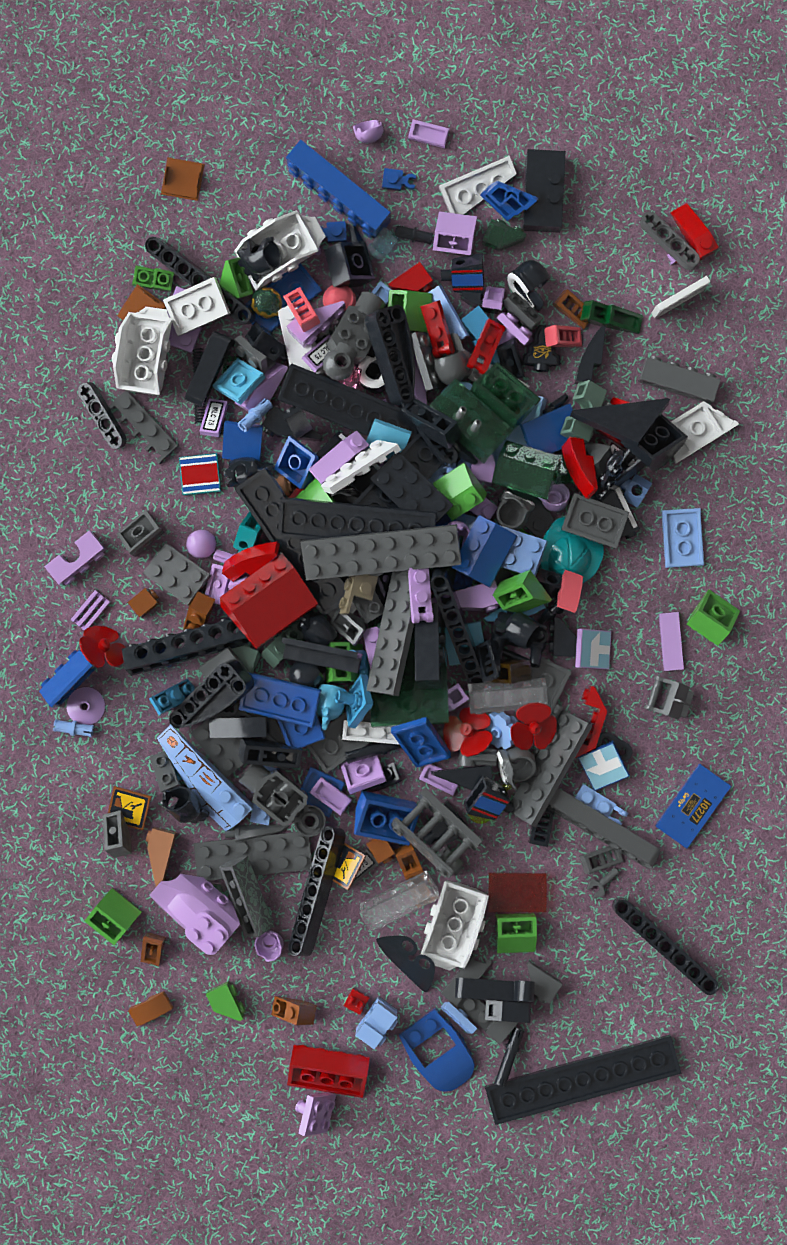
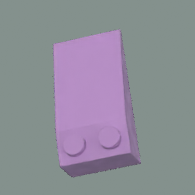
(476, 598)

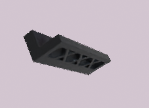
(322, 655)

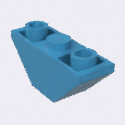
(171, 697)

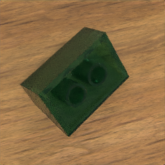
(505, 395)
(526, 469)

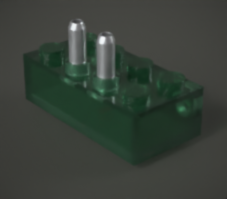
(479, 426)

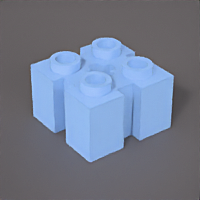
(376, 1023)

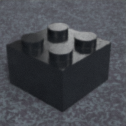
(349, 264)

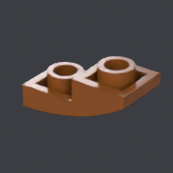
(151, 1008)

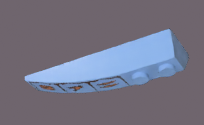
(211, 787)

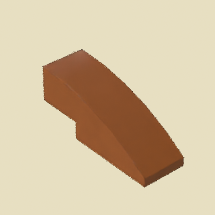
(408, 861)

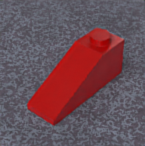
(694, 231)

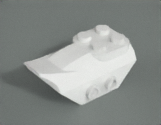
(296, 238)
(142, 351)
(455, 925)

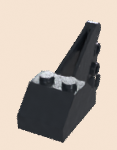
(654, 452)

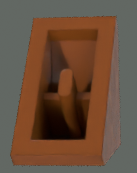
(152, 949)

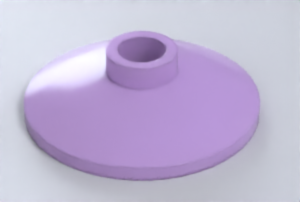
(95, 704)

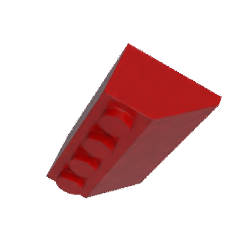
(328, 1071)

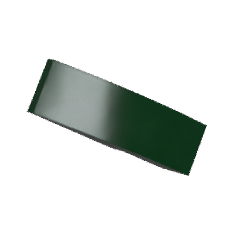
(611, 317)

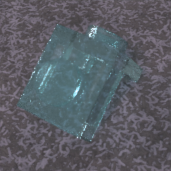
(383, 244)

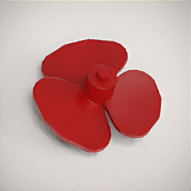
(97, 645)
(537, 722)
(465, 735)

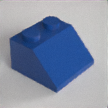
(295, 463)

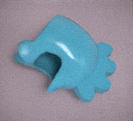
(328, 708)

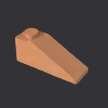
(160, 850)

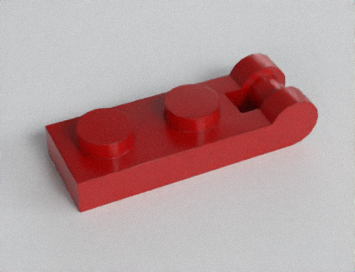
(437, 329)
(486, 346)

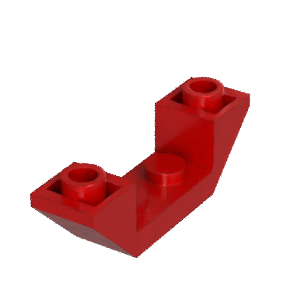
(593, 699)

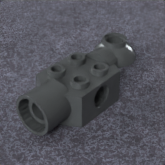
(350, 337)
(282, 799)

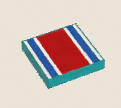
(200, 474)

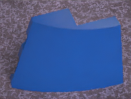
(507, 199)

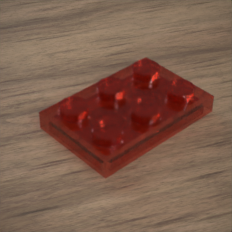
(517, 892)

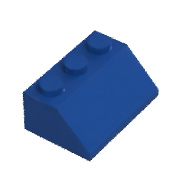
(485, 551)
(67, 679)
(376, 813)

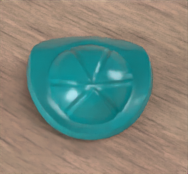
(570, 552)

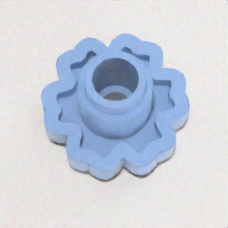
(500, 729)

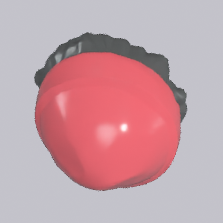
(338, 294)

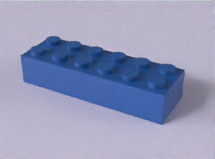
(337, 189)

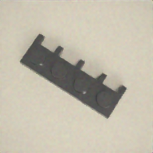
(144, 424)

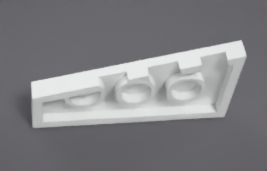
(465, 191)
(294, 349)
(360, 465)

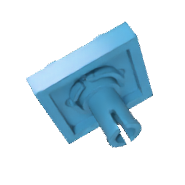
(356, 701)

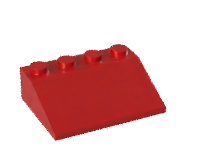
(268, 601)

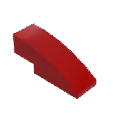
(580, 466)
(250, 560)

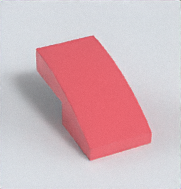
(570, 591)

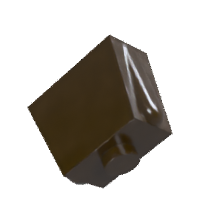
(513, 671)

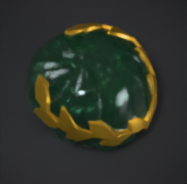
(266, 302)

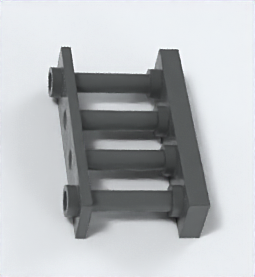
(441, 814)

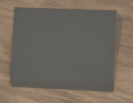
(140, 533)

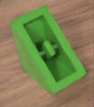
(235, 279)

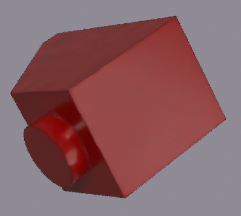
(413, 279)

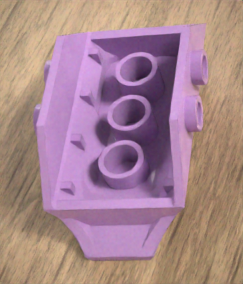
(199, 909)

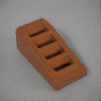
(570, 313)

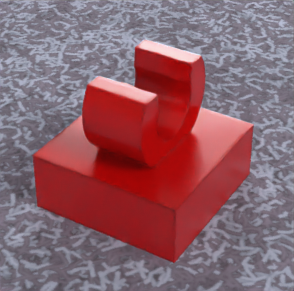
(356, 1001)

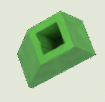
(224, 1001)

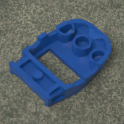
(449, 1069)

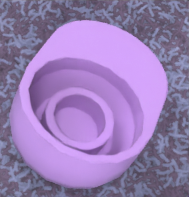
(557, 499)

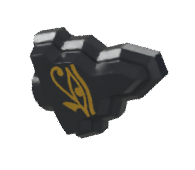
(539, 354)

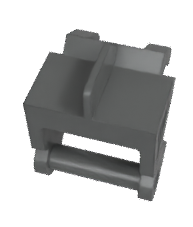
(676, 701)

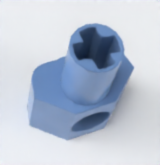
(636, 481)

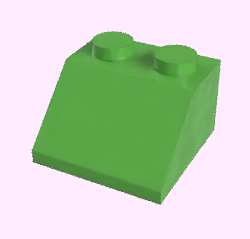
(461, 490)
(713, 617)

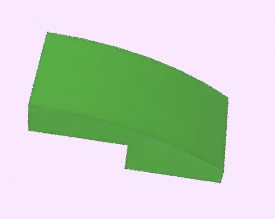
(153, 278)

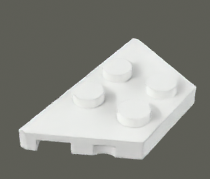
(701, 426)

